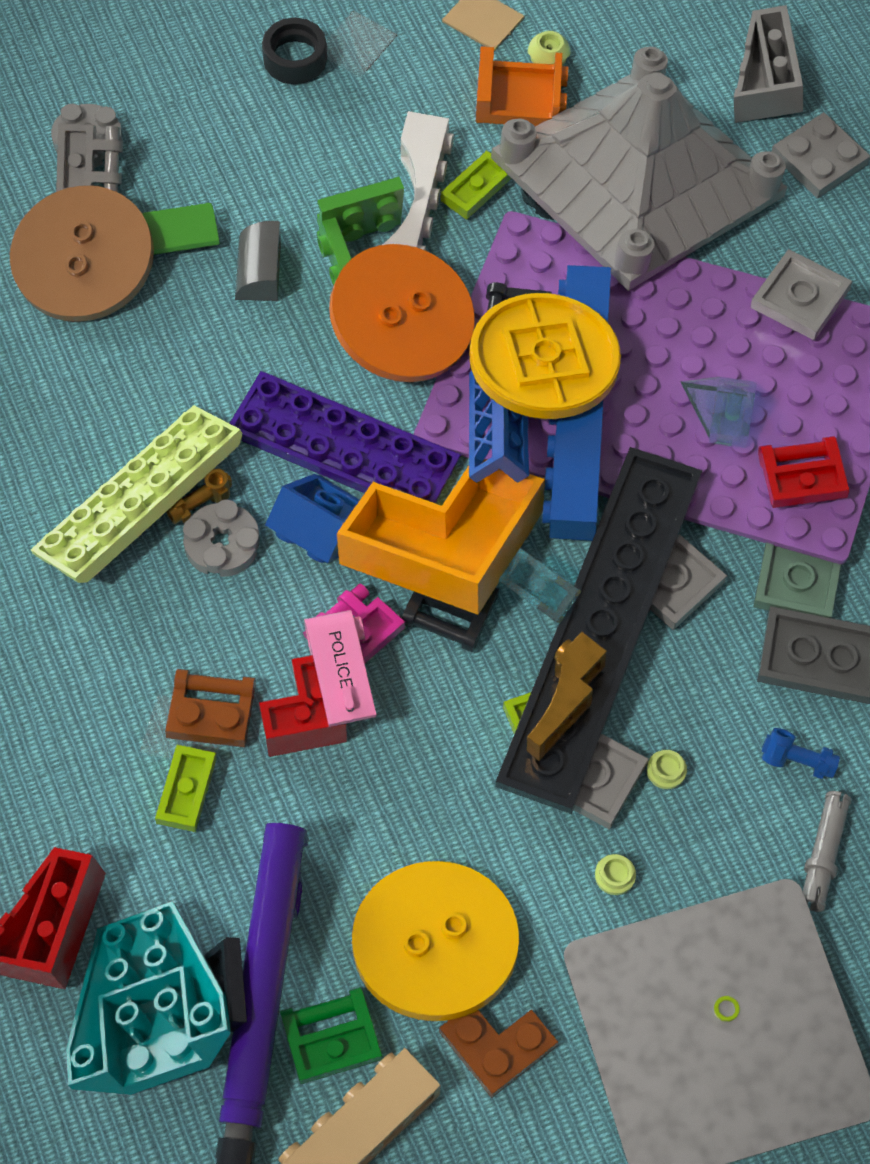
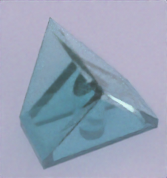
(723, 408)

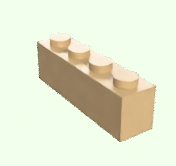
(370, 1116)

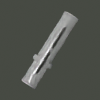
(821, 865)

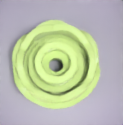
(545, 45)

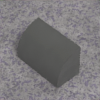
(259, 262)

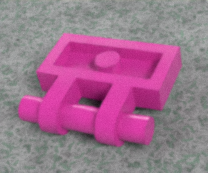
(378, 619)

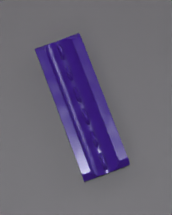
(340, 440)

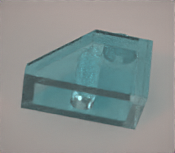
(540, 585)

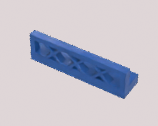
(506, 437)

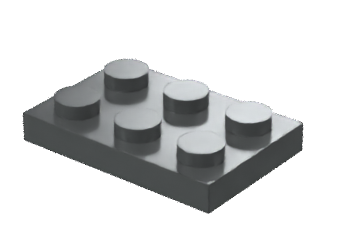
(816, 655)

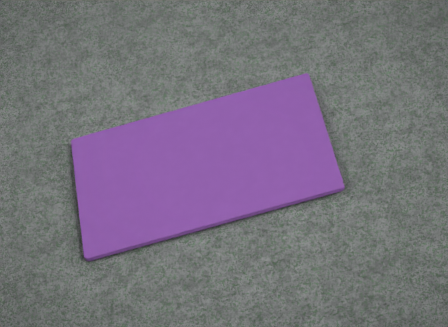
(686, 327)

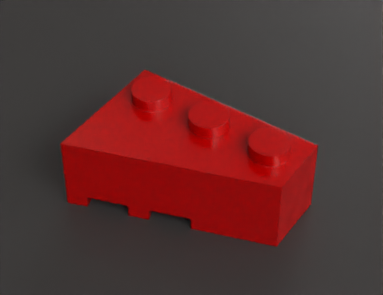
(50, 919)

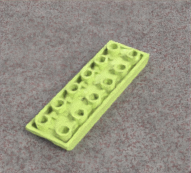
(138, 495)

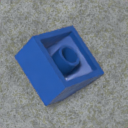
(311, 515)

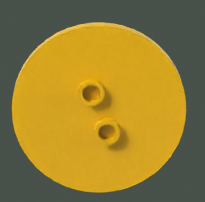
(544, 355)
(435, 941)

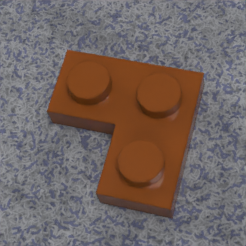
(498, 1058)

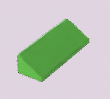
(182, 228)

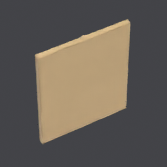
(483, 20)

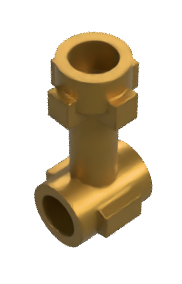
(216, 489)

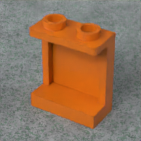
(519, 90)

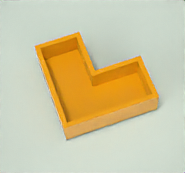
(446, 549)

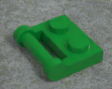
(332, 1048)

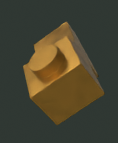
(575, 667)

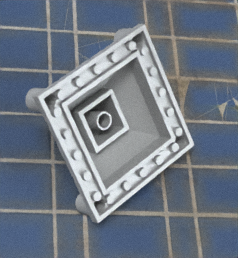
(638, 172)

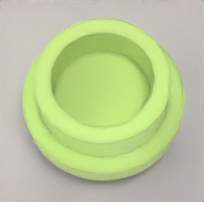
(666, 769)
(615, 874)

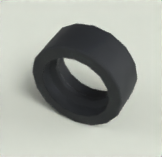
(290, 31)

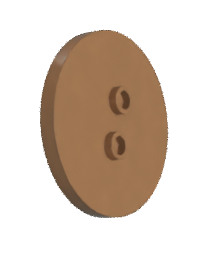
(81, 253)

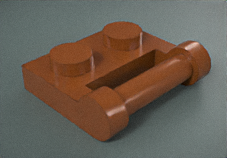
(208, 719)

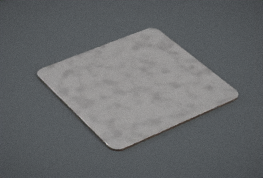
(706, 1086)

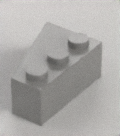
(770, 69)

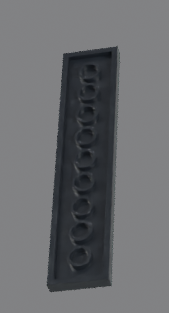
(613, 605)

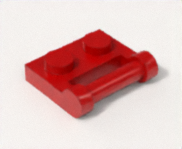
(804, 481)

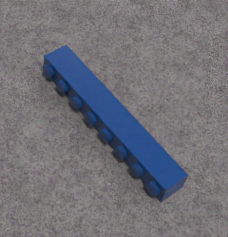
(578, 437)

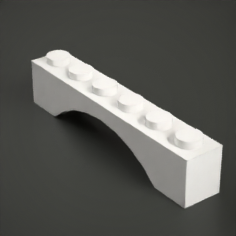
(422, 153)

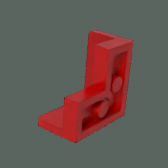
(299, 720)

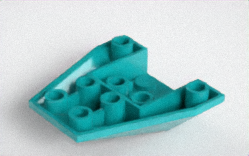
(145, 1007)

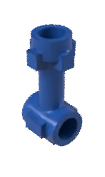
(780, 747)

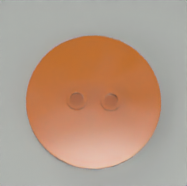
(401, 313)

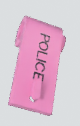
(340, 666)

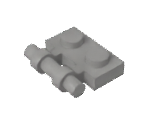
(77, 156)

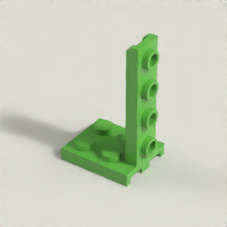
(354, 214)

